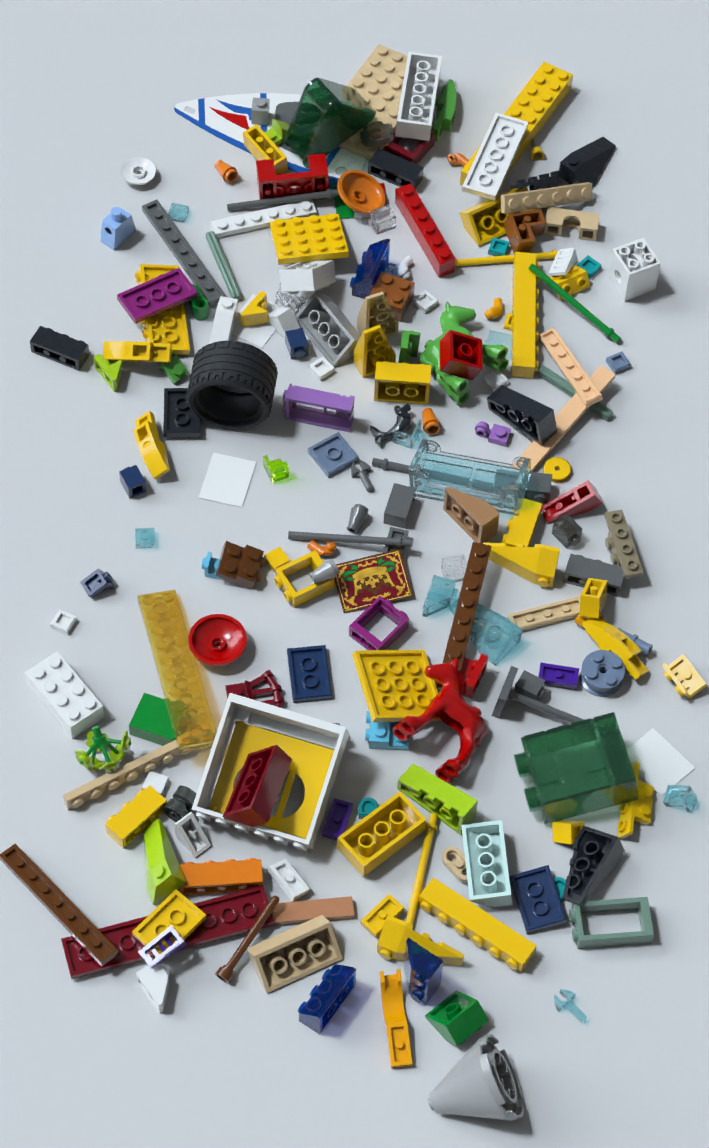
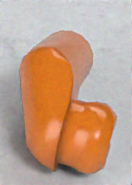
(457, 159)
(322, 551)

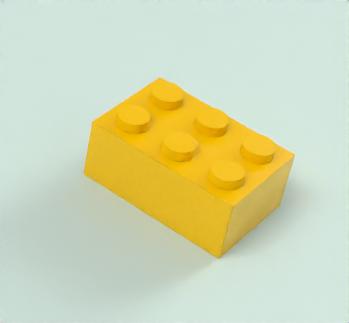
(402, 382)

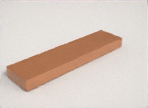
(306, 910)

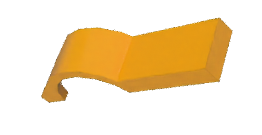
(395, 1020)

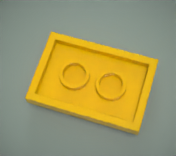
(173, 911)

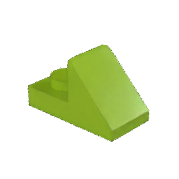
(277, 132)
(110, 373)

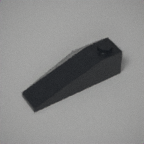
(587, 162)

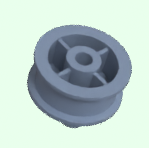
(602, 673)

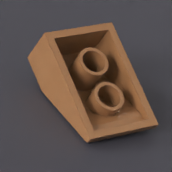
(472, 514)

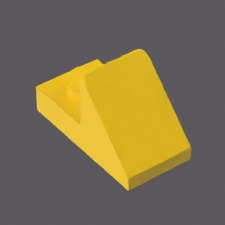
(256, 311)

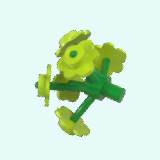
(97, 741)

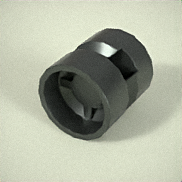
(180, 804)

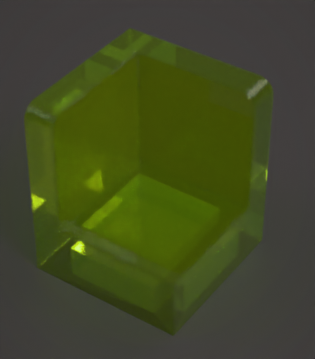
(275, 469)

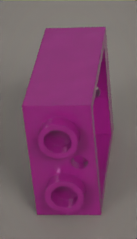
(369, 641)

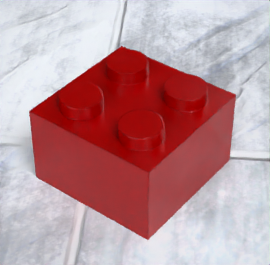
(461, 355)

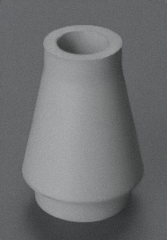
(324, 572)

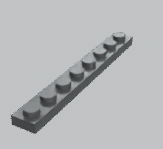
(183, 251)

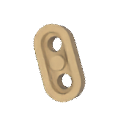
(455, 867)

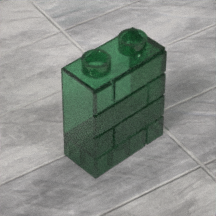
(576, 768)

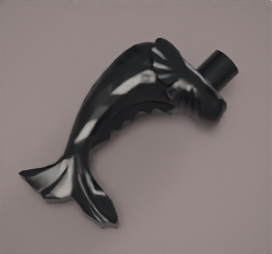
(402, 424)

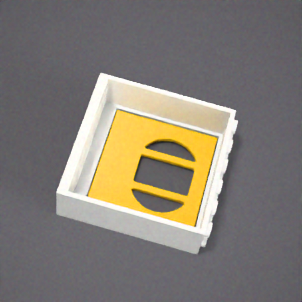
(312, 762)

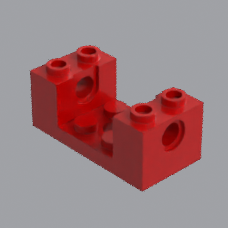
(280, 185)

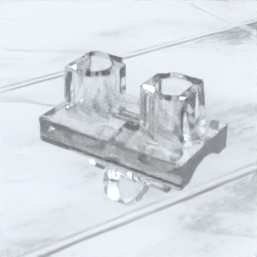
(289, 301)

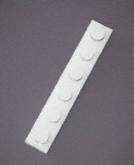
(261, 218)

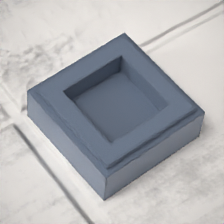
(618, 362)

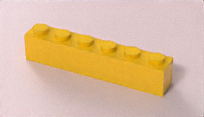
(477, 925)

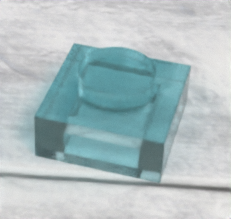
(145, 537)

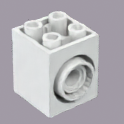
(634, 269)

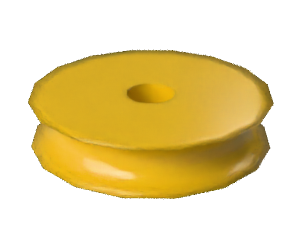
(557, 463)

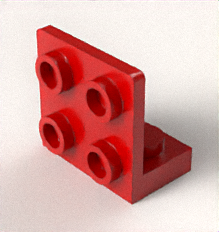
(472, 674)

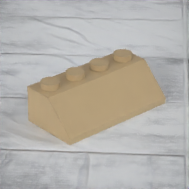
(295, 953)

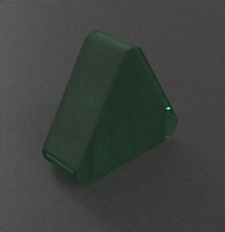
(326, 118)

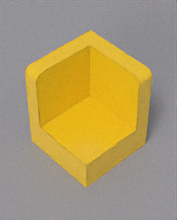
(566, 831)

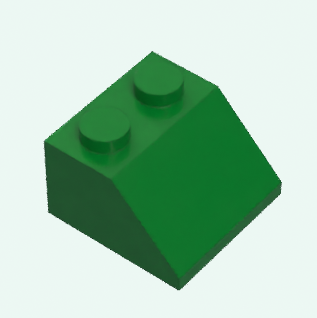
(457, 1017)

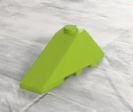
(161, 864)

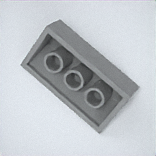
(328, 328)

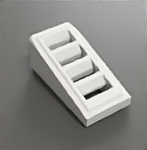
(563, 262)

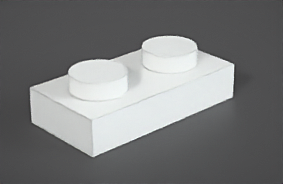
(288, 879)

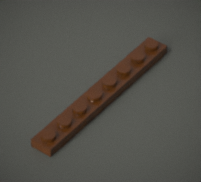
(467, 603)
(58, 905)

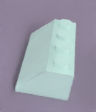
(486, 864)

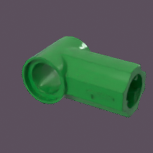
(199, 305)

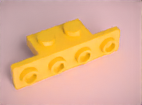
(637, 810)

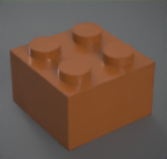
(397, 292)

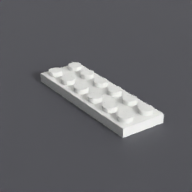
(495, 156)

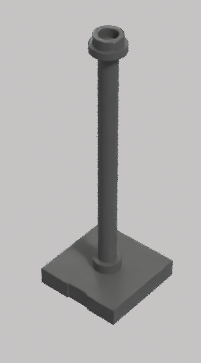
(508, 693)

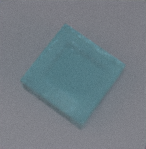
(178, 212)

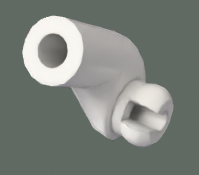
(403, 267)

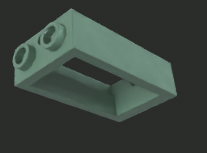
(644, 936)

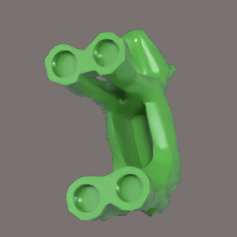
(493, 355)

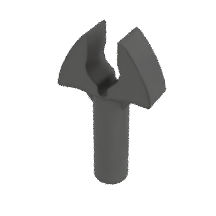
(362, 474)

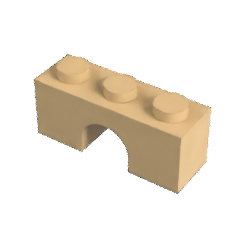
(584, 222)

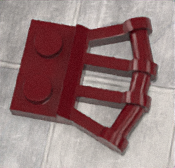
(245, 689)

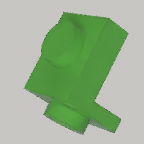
(175, 369)

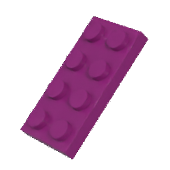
(157, 295)

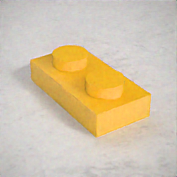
(375, 919)

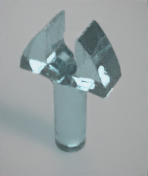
(568, 1004)

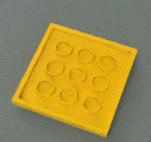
(308, 239)
(394, 683)

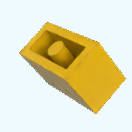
(593, 598)

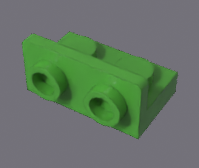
(409, 345)

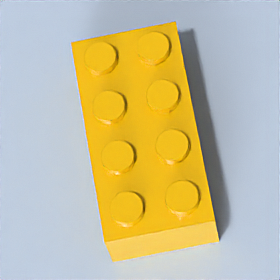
(381, 834)

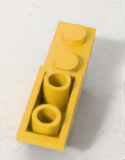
(137, 351)
(150, 446)
(614, 640)

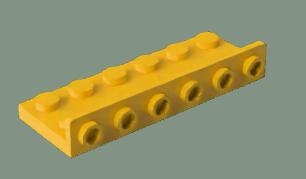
(170, 325)

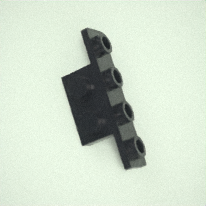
(544, 181)

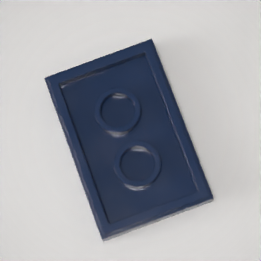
(309, 673)
(537, 899)

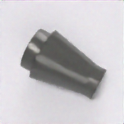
(357, 517)

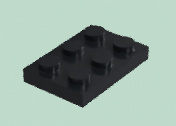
(178, 417)

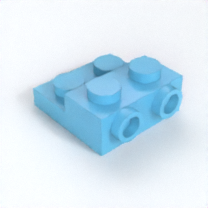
(382, 737)

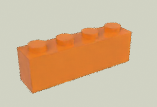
(221, 877)

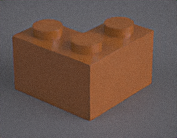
(522, 228)

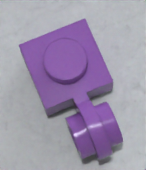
(497, 435)

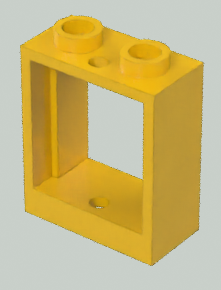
(297, 598)

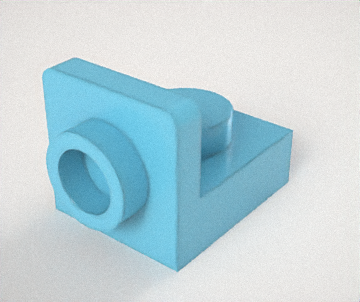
(210, 566)

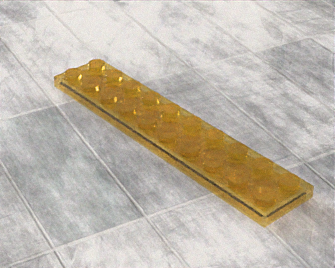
(177, 671)

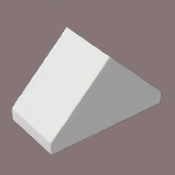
(283, 320)
(191, 835)

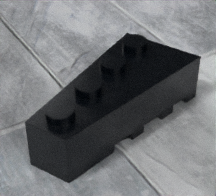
(523, 413)

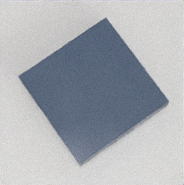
(333, 454)

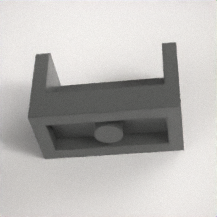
(399, 505)

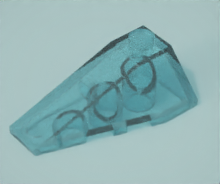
(492, 633)

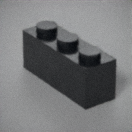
(395, 169)
(59, 348)

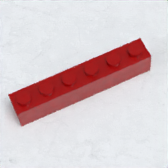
(425, 230)

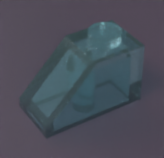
(439, 596)

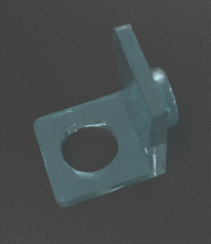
(410, 439)

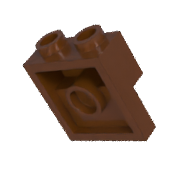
(240, 564)

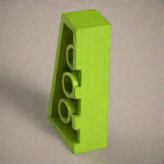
(438, 797)

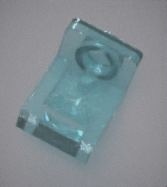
(680, 797)

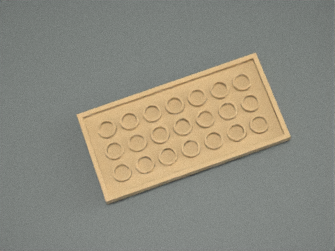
(381, 86)

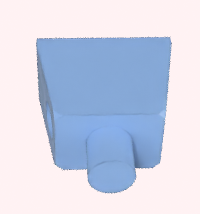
(117, 228)

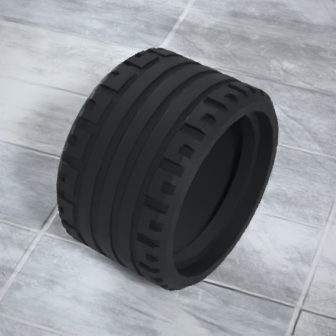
(232, 385)

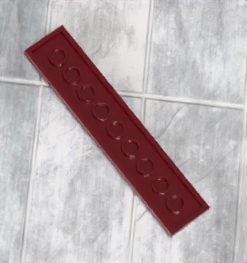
(225, 918)

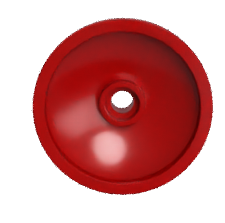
(217, 631)

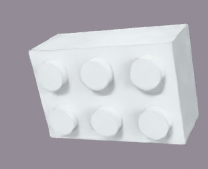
(307, 277)

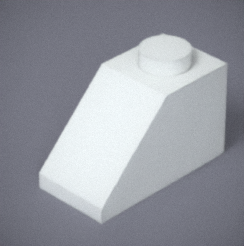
(154, 984)

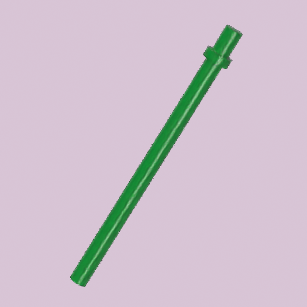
(609, 332)

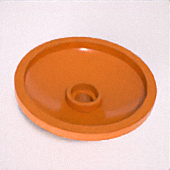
(360, 191)

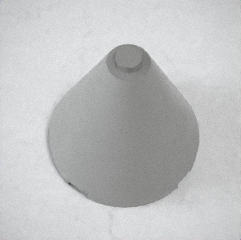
(480, 1085)

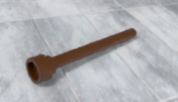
(225, 973)

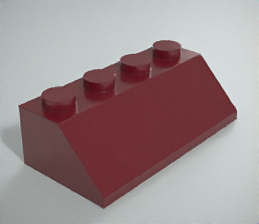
(258, 787)

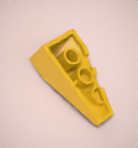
(534, 563)

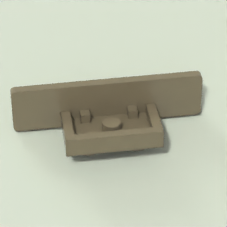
(621, 544)

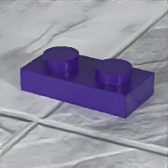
(559, 675)
(337, 819)

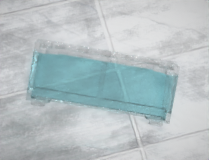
(492, 481)

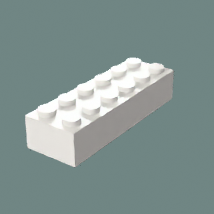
(418, 96)

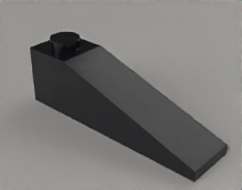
(592, 861)

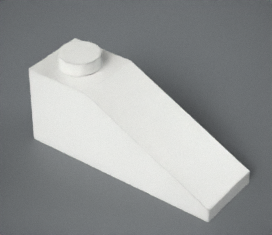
(224, 319)

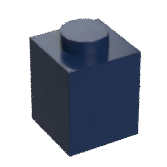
(296, 343)
(132, 481)

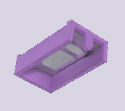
(318, 408)

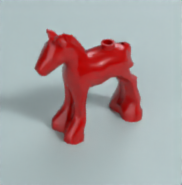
(453, 712)

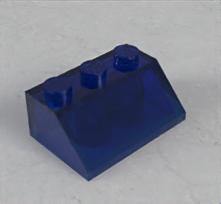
(369, 270)
(422, 972)
(327, 997)

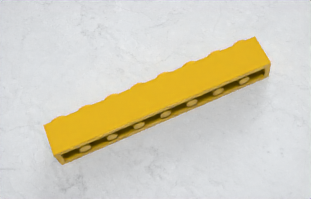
(524, 316)

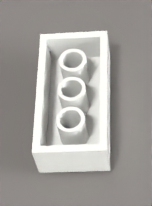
(64, 695)

